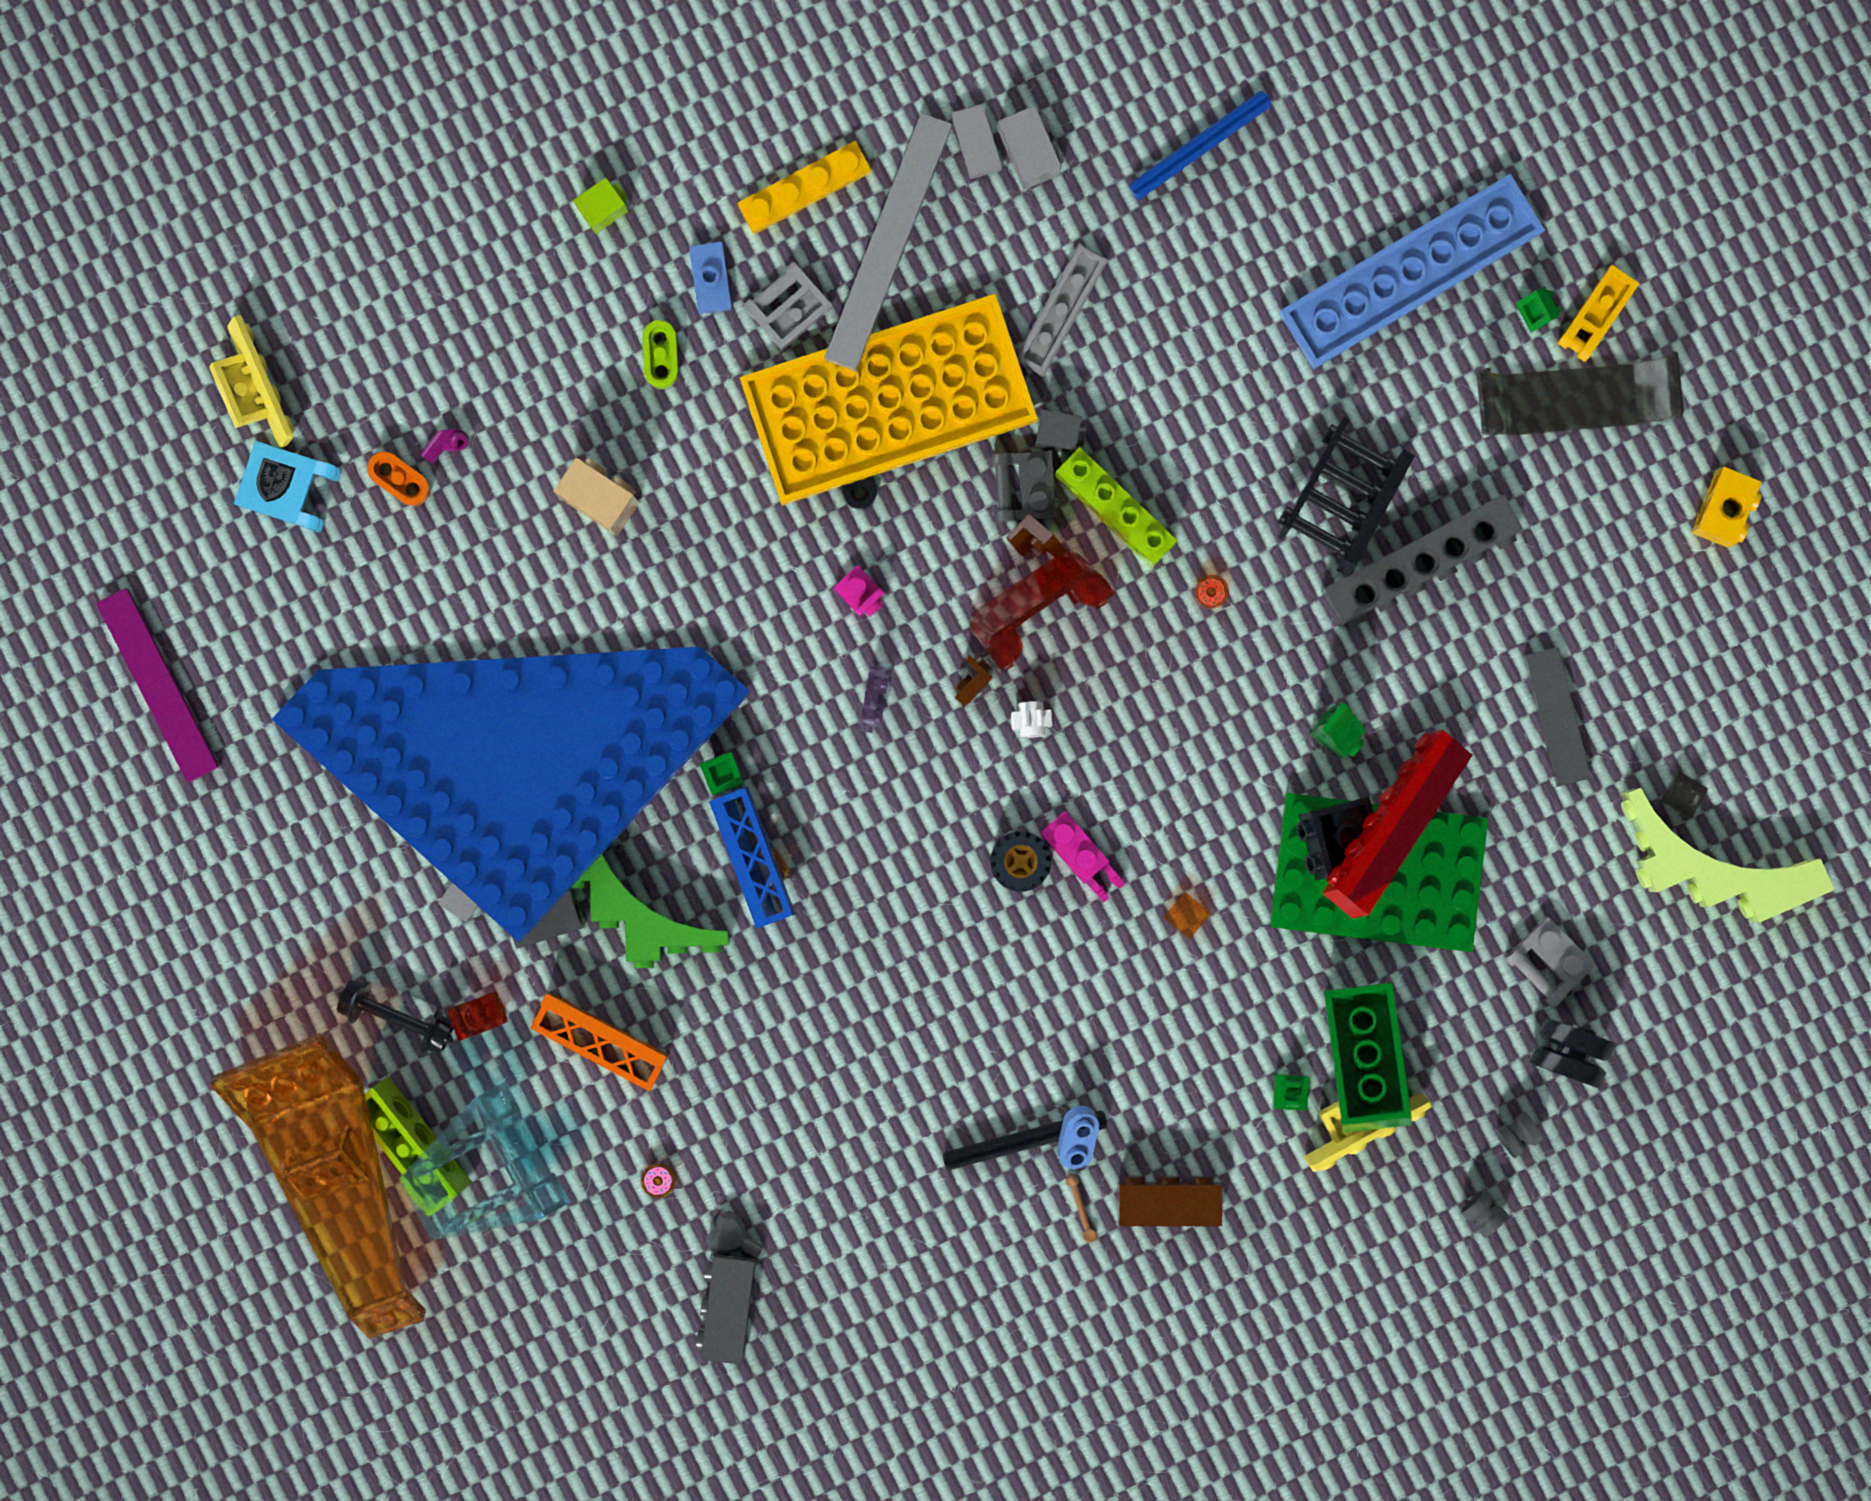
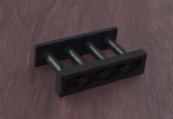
(1362, 523)

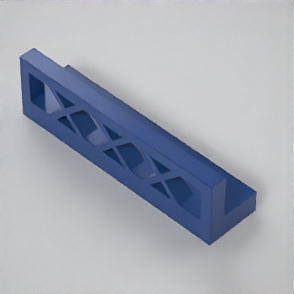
(745, 859)

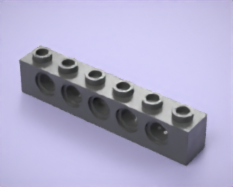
(1494, 514)

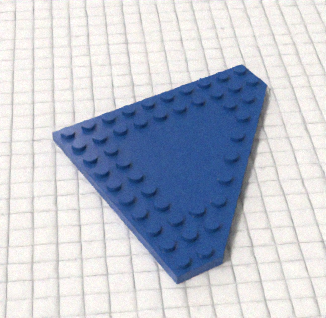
(513, 764)

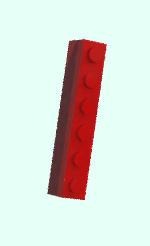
(1396, 824)

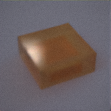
(1186, 915)

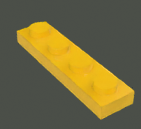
(804, 187)

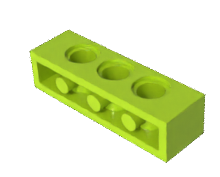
(1115, 508)
(406, 1135)

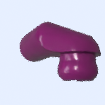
(445, 441)

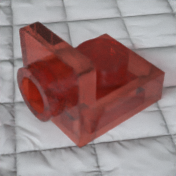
(477, 1016)

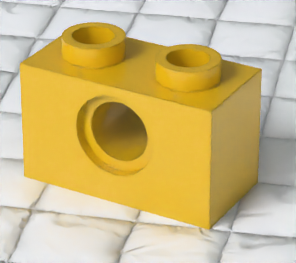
(1713, 522)

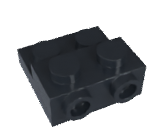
(1330, 832)

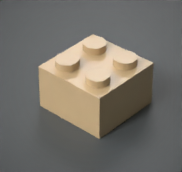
(596, 496)

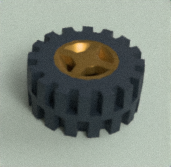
(1020, 861)

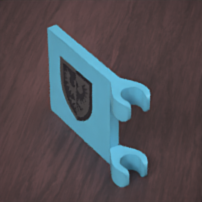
(279, 484)

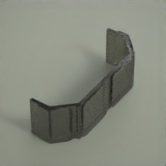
(1580, 398)

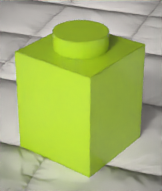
(602, 204)

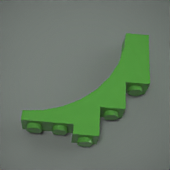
(644, 929)

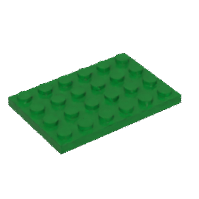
(1426, 902)

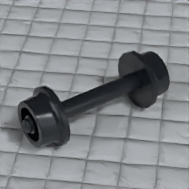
(355, 1000)

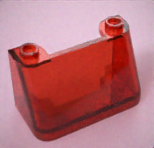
(995, 621)

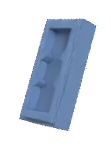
(710, 278)

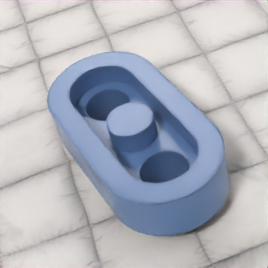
(1077, 1140)

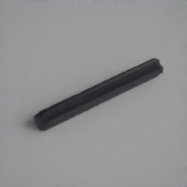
(1009, 1144)

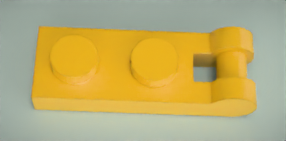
(1599, 312)

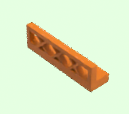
(605, 1030)

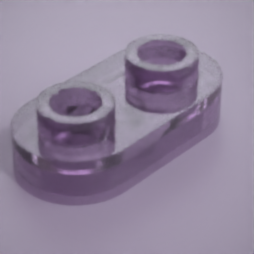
(876, 685)

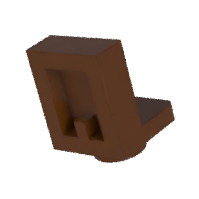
(1032, 534)
(969, 686)

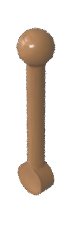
(1088, 1234)

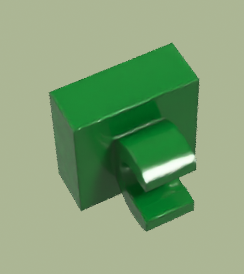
(1538, 309)
(722, 773)
(1290, 1092)

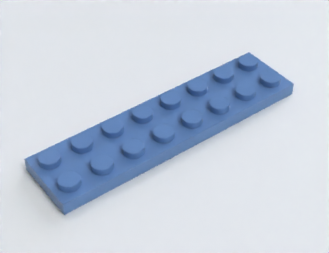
(1411, 271)

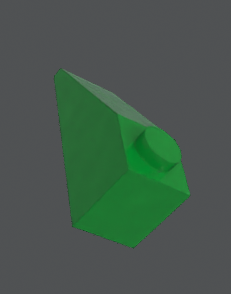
(1339, 731)

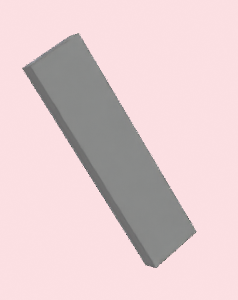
(1061, 310)

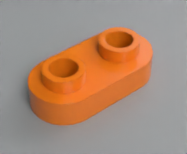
(399, 479)

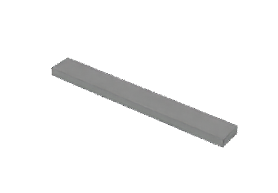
(888, 242)

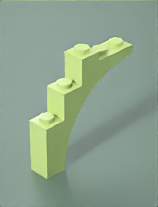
(1672, 860)

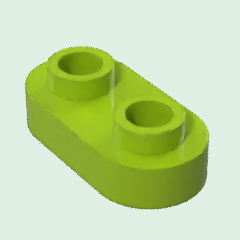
(660, 355)

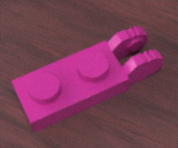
(1079, 853)

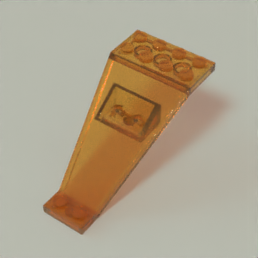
(322, 1149)

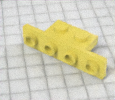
(247, 387)
(1353, 1142)

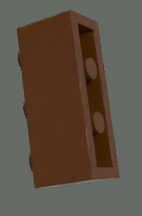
(1169, 1202)

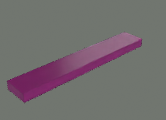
(157, 685)

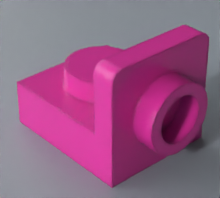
(860, 592)

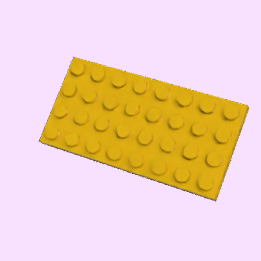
(912, 398)

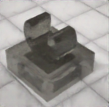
(1684, 794)

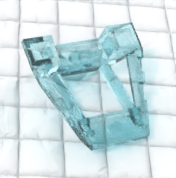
(517, 1153)

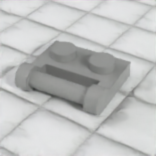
(795, 313)
(1558, 954)

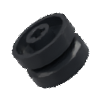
(1572, 1052)

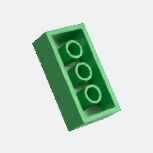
(1367, 1058)

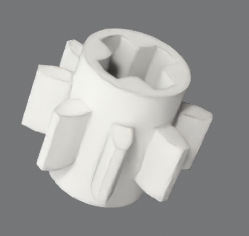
(1031, 719)

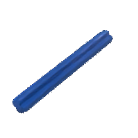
(1200, 145)

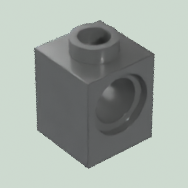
(1060, 432)

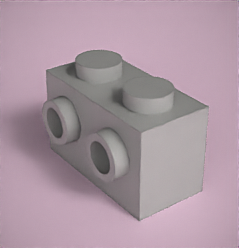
(1030, 147)

